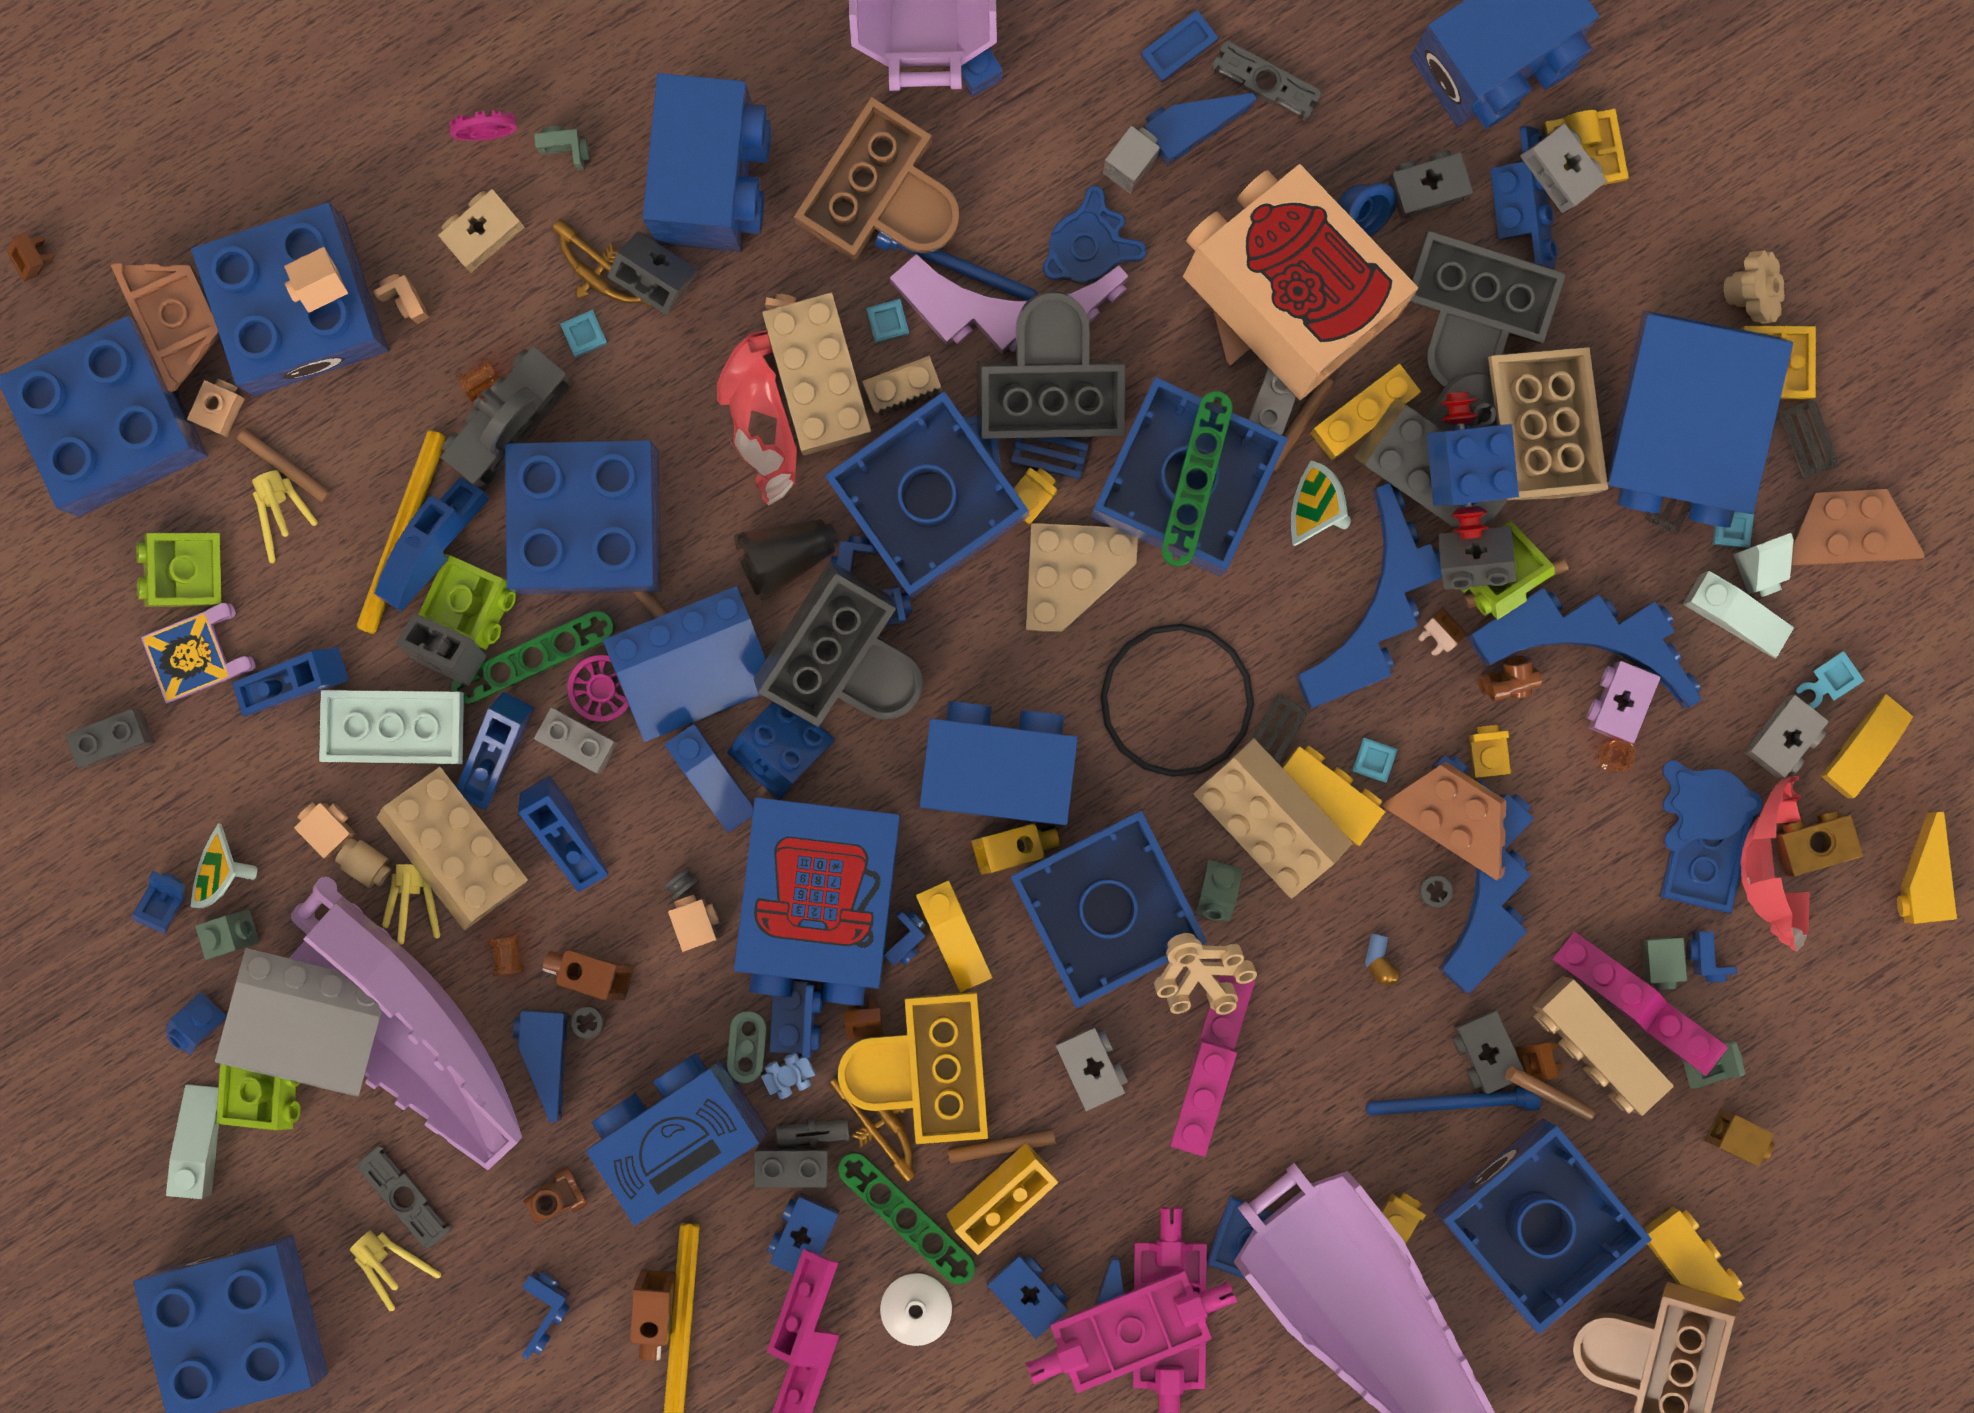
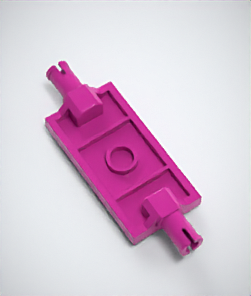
(1152, 1262)
(1130, 1331)

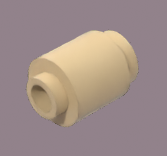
(363, 863)

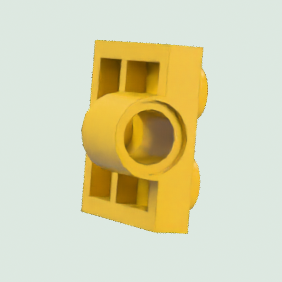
(1599, 139)
(1801, 370)

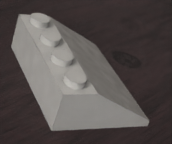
(299, 1023)

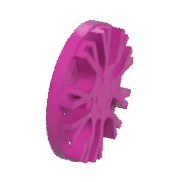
(482, 126)
(599, 689)

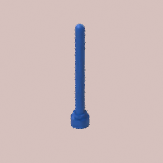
(965, 268)
(1520, 1097)

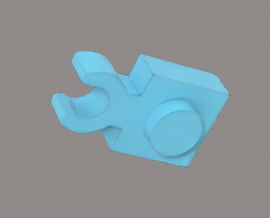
(1835, 677)

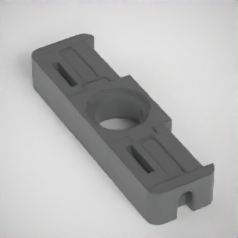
(1245, 67)
(386, 1180)

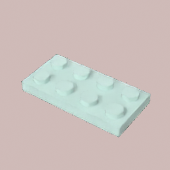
(391, 727)

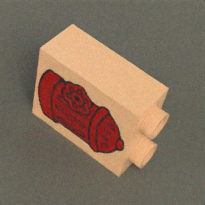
(1296, 278)

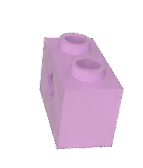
(1638, 689)

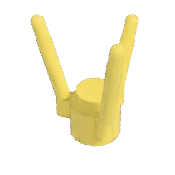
(271, 491)
(406, 882)
(370, 1252)

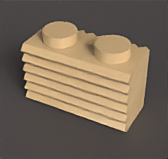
(902, 386)

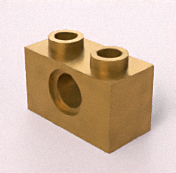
(1839, 846)
(1741, 1138)

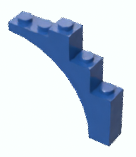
(1390, 613)
(1594, 625)
(1490, 927)

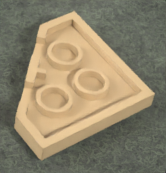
(1073, 570)

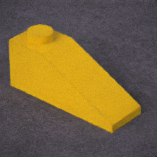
(1928, 882)
(954, 936)

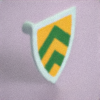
(1317, 503)
(217, 871)

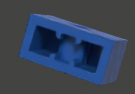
(804, 1212)
(1008, 1287)

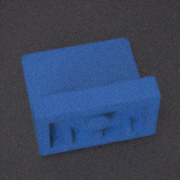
(779, 748)
(794, 1020)

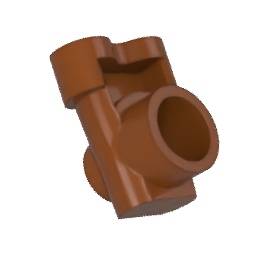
(1516, 680)
(563, 1194)

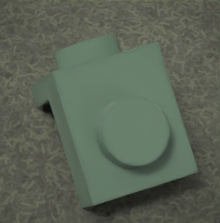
(557, 140)
(1219, 891)
(227, 934)
(1728, 1066)

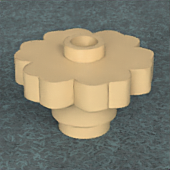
(1758, 287)

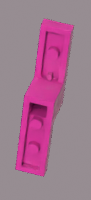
(1640, 1003)
(1210, 1073)
(800, 1339)

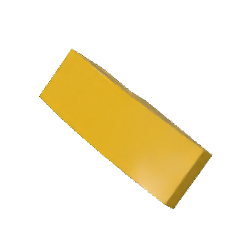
(1867, 747)

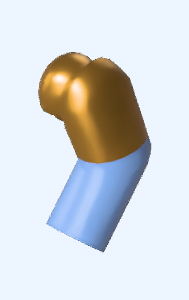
(1378, 964)

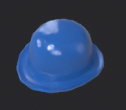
(1369, 205)

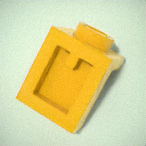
(1036, 492)
(1489, 752)
(1403, 1214)

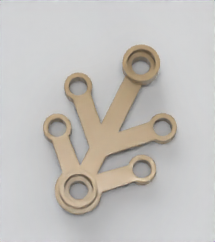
(1188, 951)

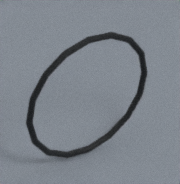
(1187, 771)

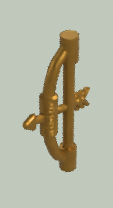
(568, 234)
(865, 1134)

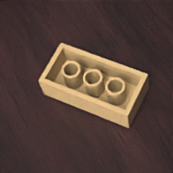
(817, 374)
(1273, 818)
(452, 848)
(1601, 1045)

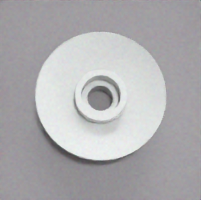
(921, 1291)

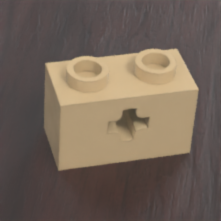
(469, 245)

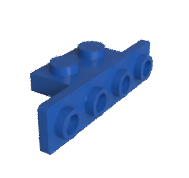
(1523, 204)

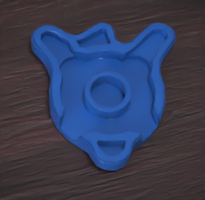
(1088, 242)
(1707, 804)

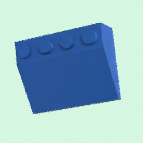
(687, 663)

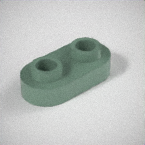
(746, 1046)

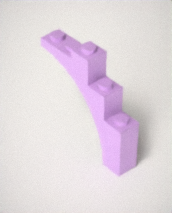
(953, 309)

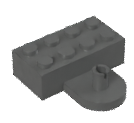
(1479, 303)
(1052, 382)
(509, 415)
(1400, 447)
(837, 653)

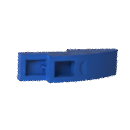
(421, 545)

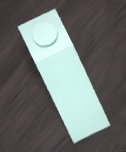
(1766, 565)
(1738, 613)
(194, 1144)

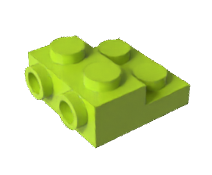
(179, 569)
(1531, 570)
(468, 601)
(256, 1100)

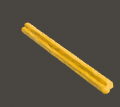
(410, 504)
(681, 1318)

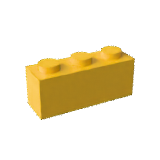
(1363, 412)
(1331, 791)
(1002, 1198)
(1688, 1257)

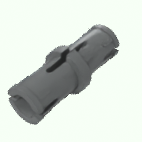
(788, 1135)

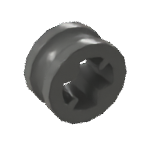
(680, 884)
(1445, 886)
(585, 1011)

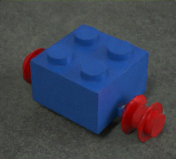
(1470, 465)

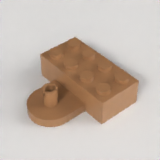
(877, 187)
(1666, 1363)

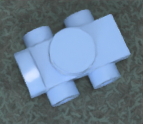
(794, 1071)

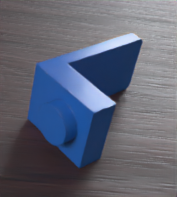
(545, 1288)

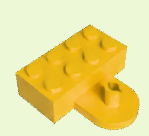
(929, 1069)

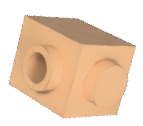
(314, 280)
(216, 407)
(324, 828)
(694, 922)

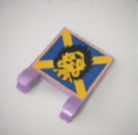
(189, 654)

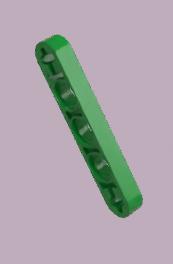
(1195, 460)
(548, 647)
(914, 1234)

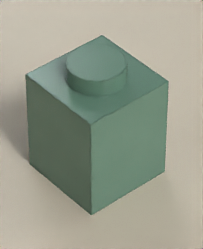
(1664, 961)

